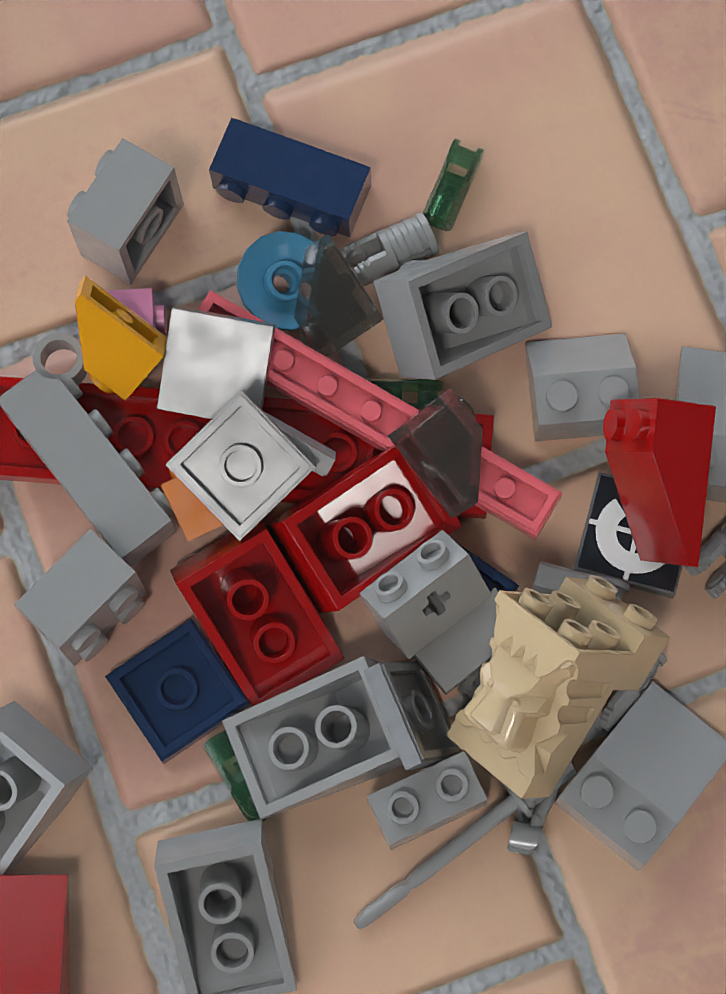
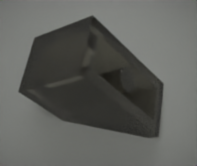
(331, 300)
(444, 450)

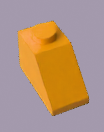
(115, 341)

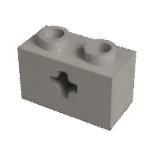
(425, 594)
(427, 800)

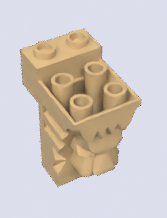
(550, 678)

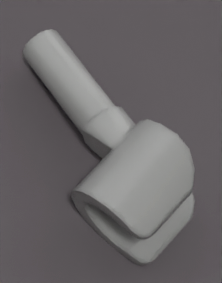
(525, 837)

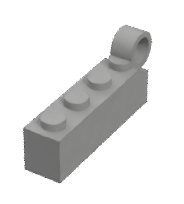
(83, 459)

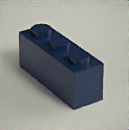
(290, 178)

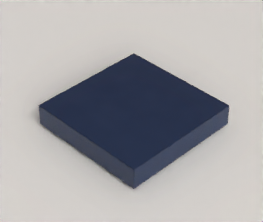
(177, 690)

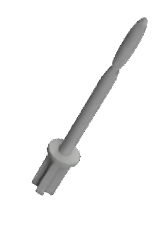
(451, 851)

